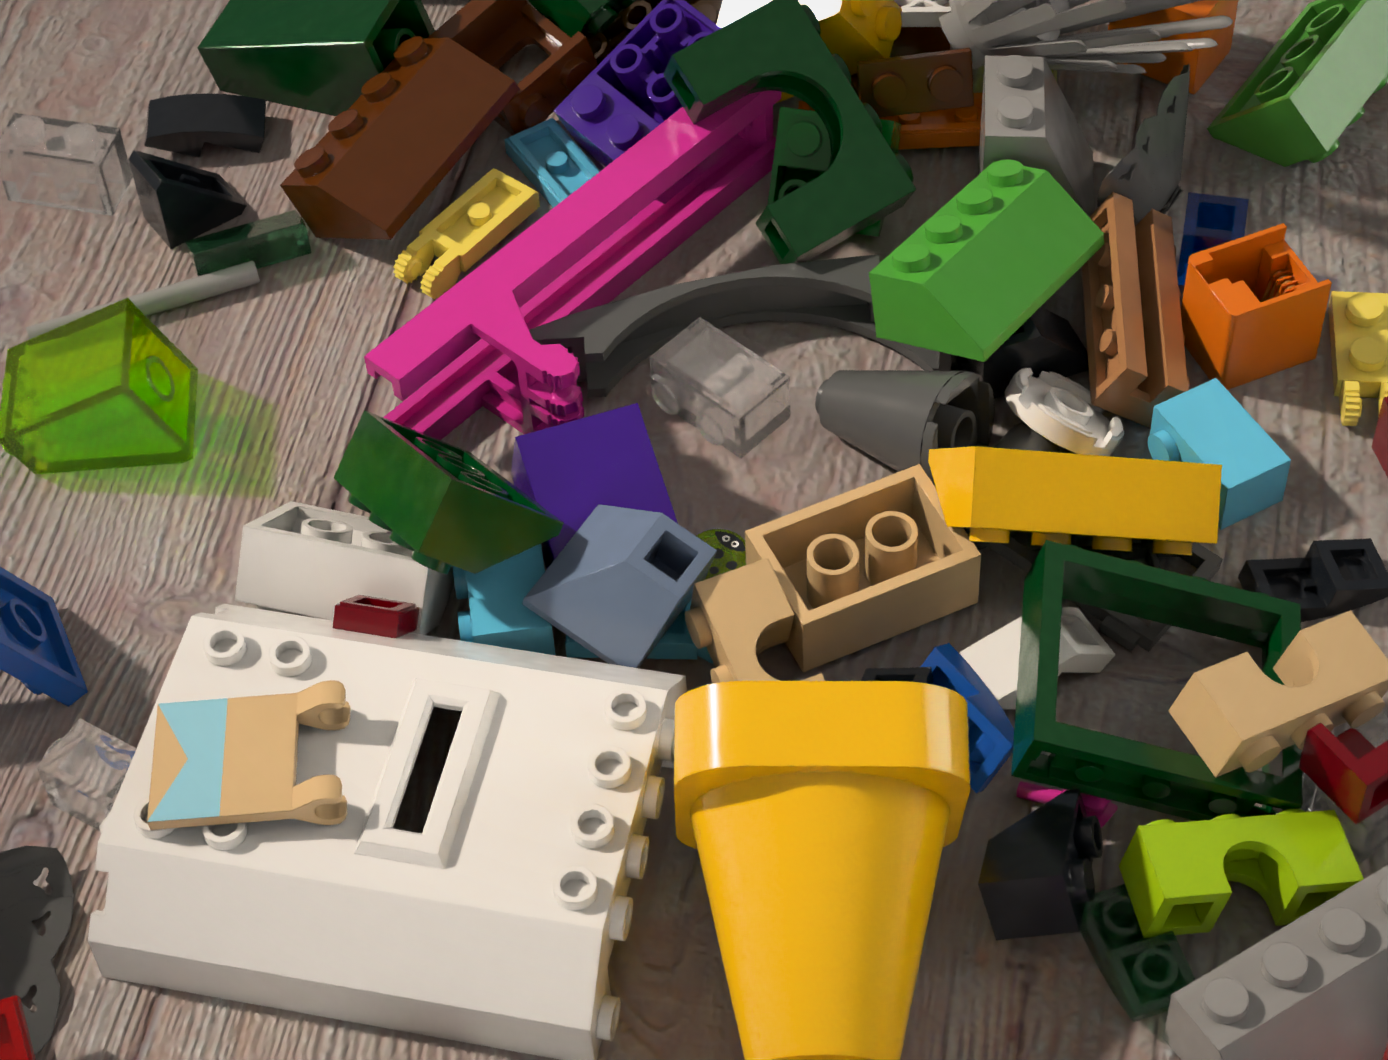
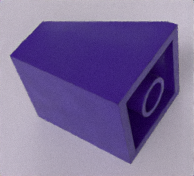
(589, 464)

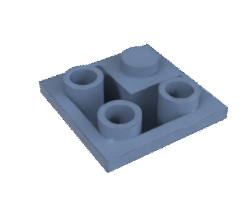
(621, 582)

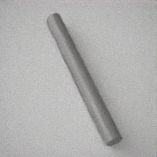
(170, 295)

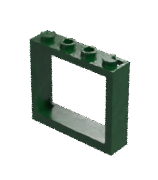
(1124, 767)

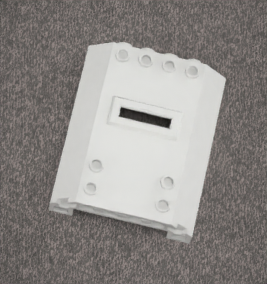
(459, 933)

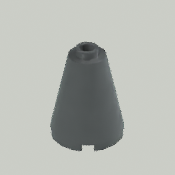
(906, 412)

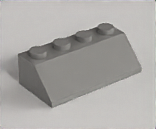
(1299, 992)

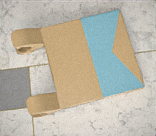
(240, 760)

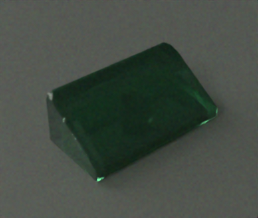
(263, 241)

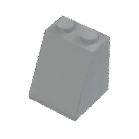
(1032, 123)

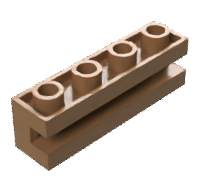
(1133, 313)

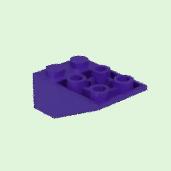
(628, 90)

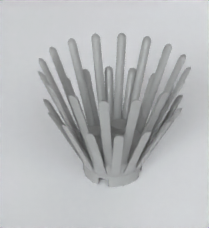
(1035, 28)

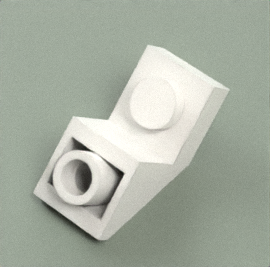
(997, 655)

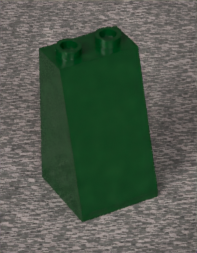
(308, 50)

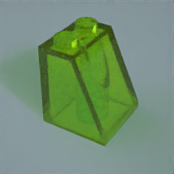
(99, 396)

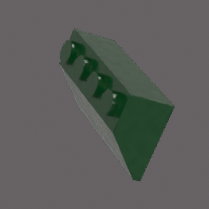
(439, 498)

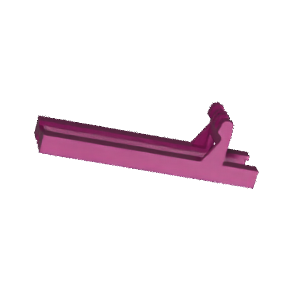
(509, 370)

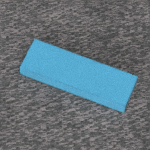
(550, 160)

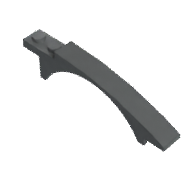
(627, 331)

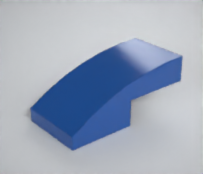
(988, 726)

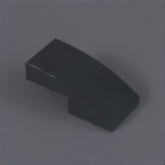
(189, 120)
(1325, 582)

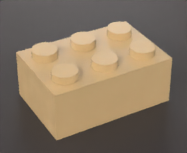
(867, 566)

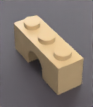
(740, 618)
(1246, 719)

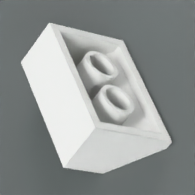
(316, 557)

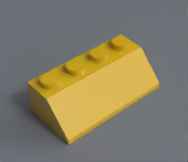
(1078, 496)

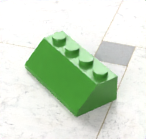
(1310, 83)
(982, 263)

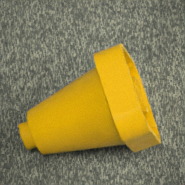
(820, 850)

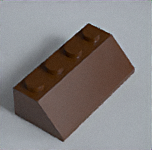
(397, 140)

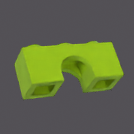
(1183, 868)

